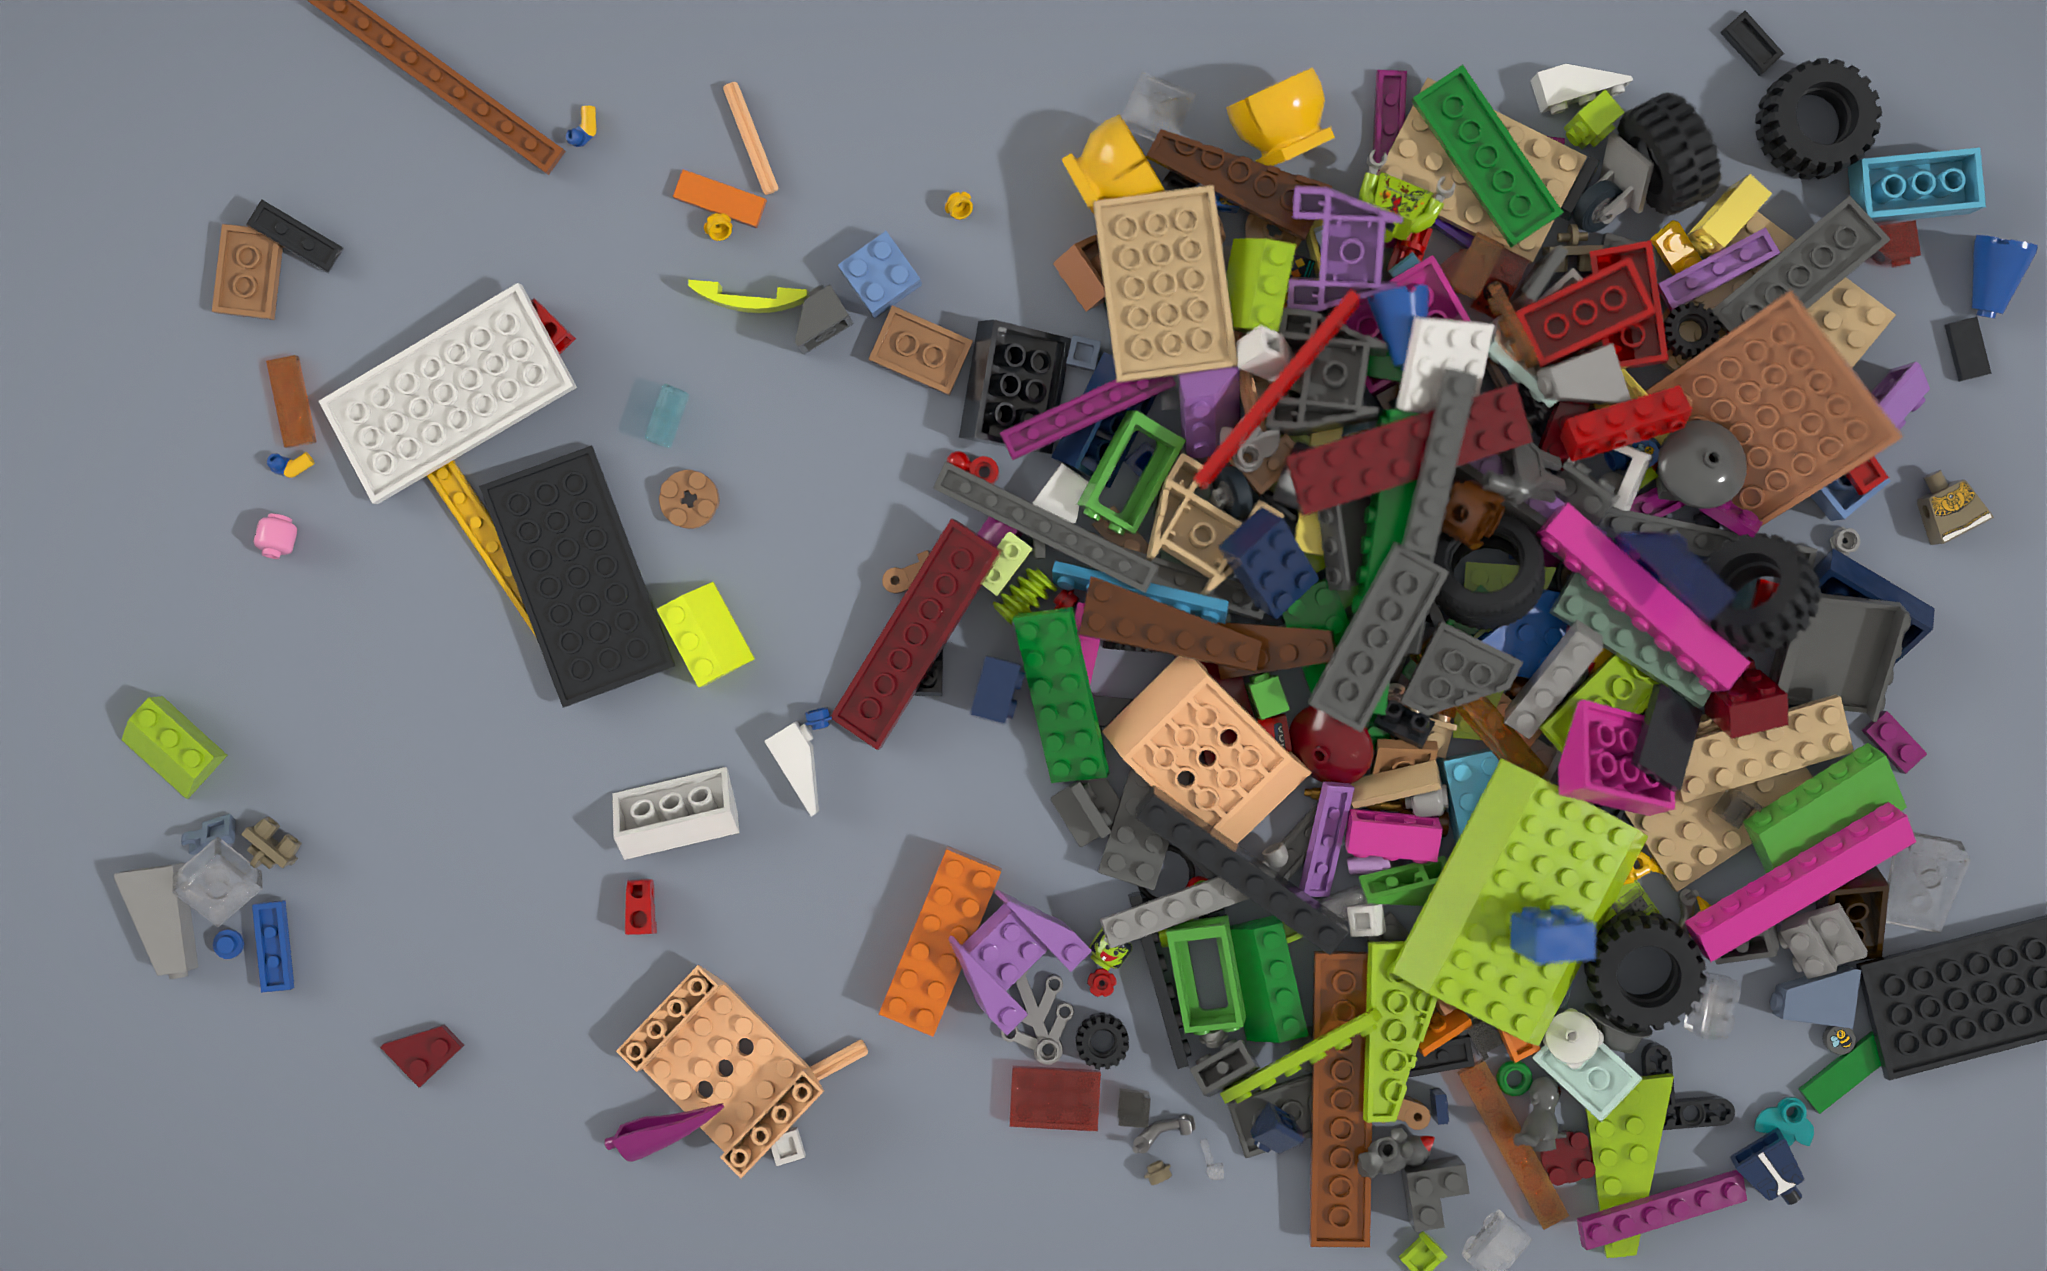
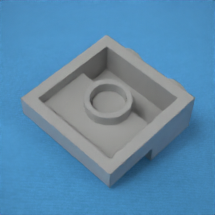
(1821, 940)

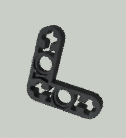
(1710, 1102)

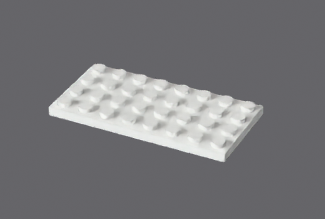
(447, 393)

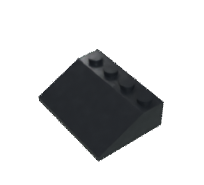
(1011, 379)

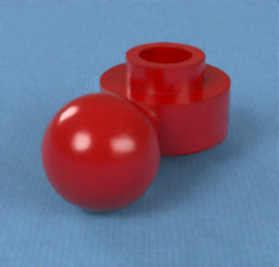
(962, 460)

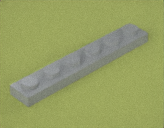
(1169, 910)

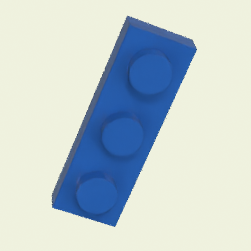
(273, 946)

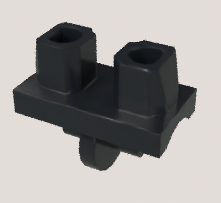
(1404, 724)

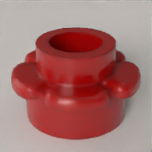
(1065, 599)
(1094, 979)

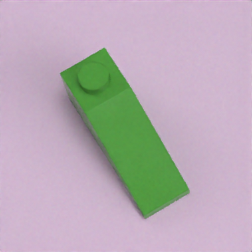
(1403, 884)

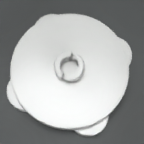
(1573, 1038)

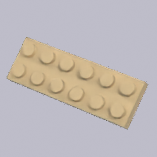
(1814, 735)

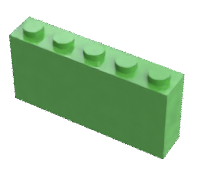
(1823, 806)

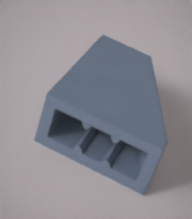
(1819, 1000)

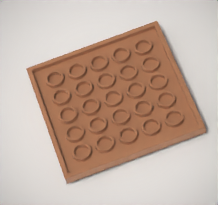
(1787, 403)

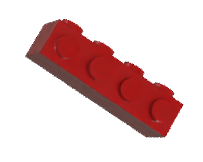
(1625, 423)

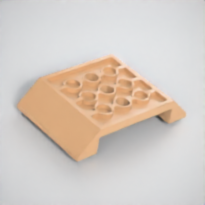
(1182, 717)
(689, 1040)

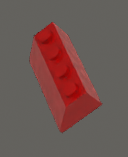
(1645, 341)

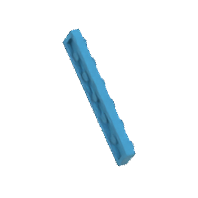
(1202, 606)

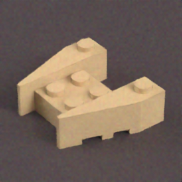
(1191, 526)

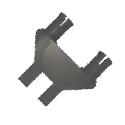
(1526, 475)

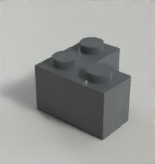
(1427, 1185)

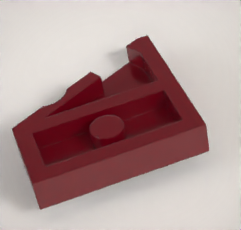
(423, 1052)

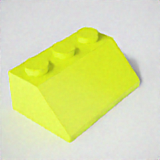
(705, 634)

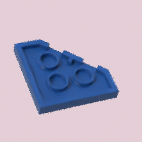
(1530, 637)

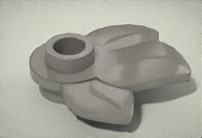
(1258, 445)

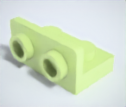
(1013, 555)

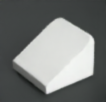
(1366, 920)

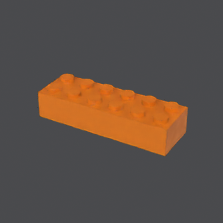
(929, 962)

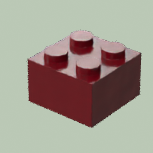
(1749, 705)

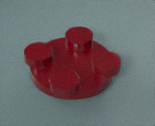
(1570, 1159)

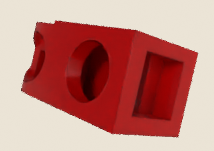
(558, 333)
(640, 907)

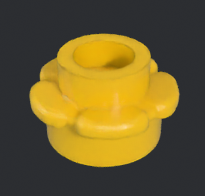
(959, 205)
(720, 231)

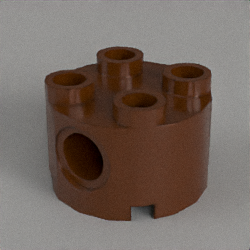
(1472, 513)

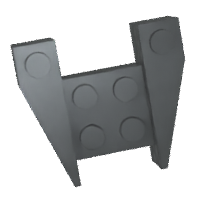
(1331, 383)

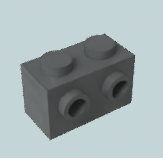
(1224, 1068)

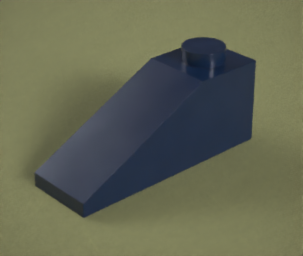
(1276, 1130)

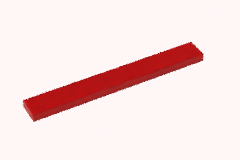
(1277, 390)

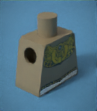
(1950, 508)

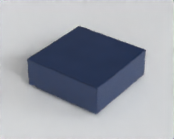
(1439, 1106)

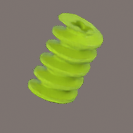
(1025, 595)

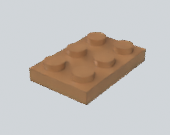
(246, 274)
(920, 350)

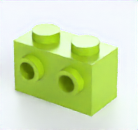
(1593, 121)

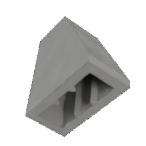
(1585, 378)

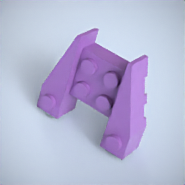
(1349, 248)
(1006, 949)

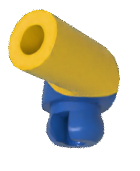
(586, 130)
(289, 467)

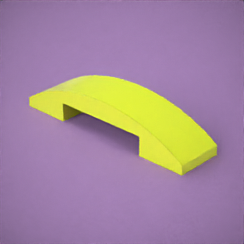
(786, 298)

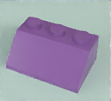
(1902, 392)
(1207, 405)

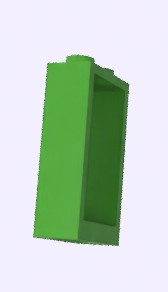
(1166, 451)
(1194, 1018)

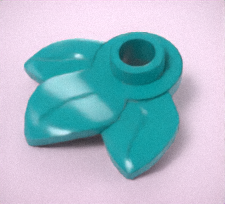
(1793, 1127)

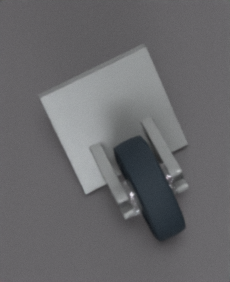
(1620, 186)
(1232, 493)

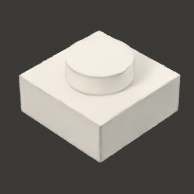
(788, 1147)

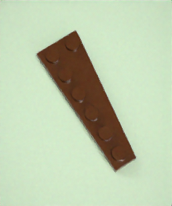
(1243, 182)
(1144, 623)

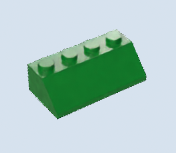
(1267, 982)

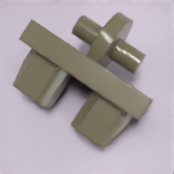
(1572, 238)
(267, 849)

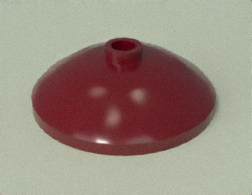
(1345, 749)

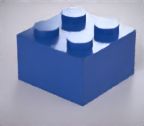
(1552, 935)

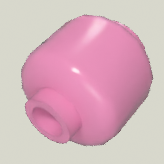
(275, 536)

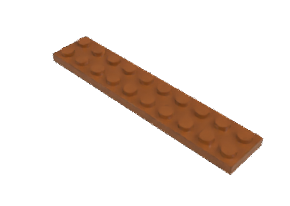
(1338, 1133)

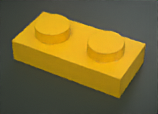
(1675, 248)

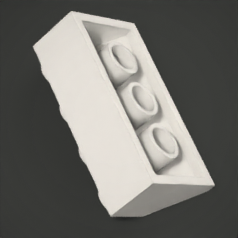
(674, 813)

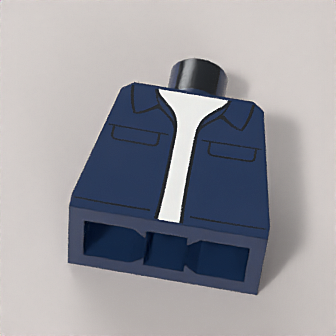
(1770, 1167)

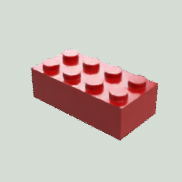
(1586, 312)

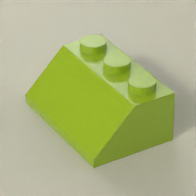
(1258, 282)
(172, 745)

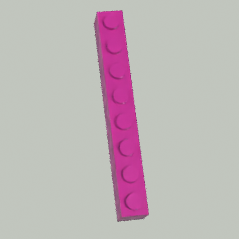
(1642, 599)
(1800, 881)

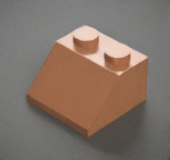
(1083, 272)

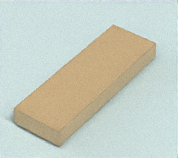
(1396, 784)

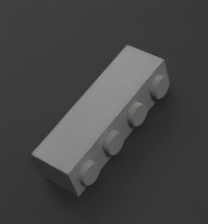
(1553, 679)

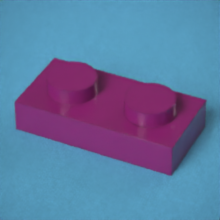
(1735, 518)
(1894, 742)

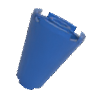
(1998, 272)
(1395, 315)

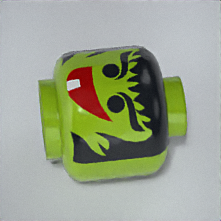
(1106, 956)

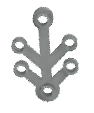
(1036, 1018)

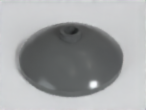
(1691, 475)

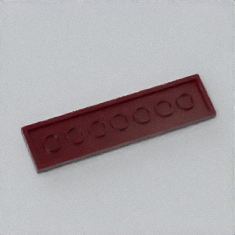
(1396, 450)
(916, 633)

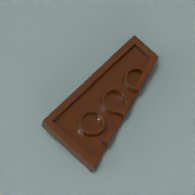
(1283, 647)

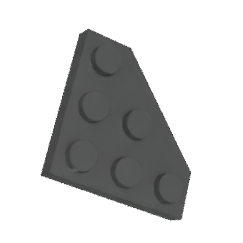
(1457, 672)

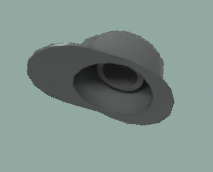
(1616, 1035)

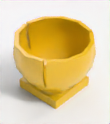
(1282, 118)
(1112, 165)

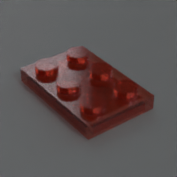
(1055, 1098)

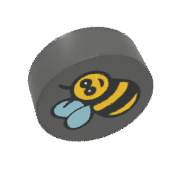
(1839, 1039)

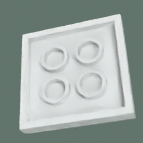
(1438, 346)

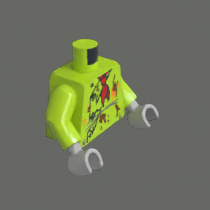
(1400, 197)

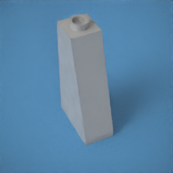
(160, 918)

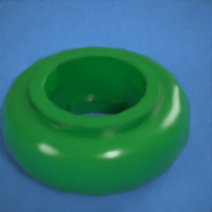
(1522, 1087)

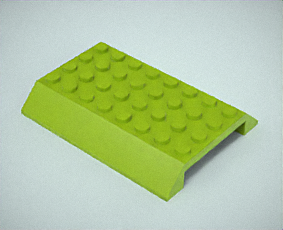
(1515, 854)

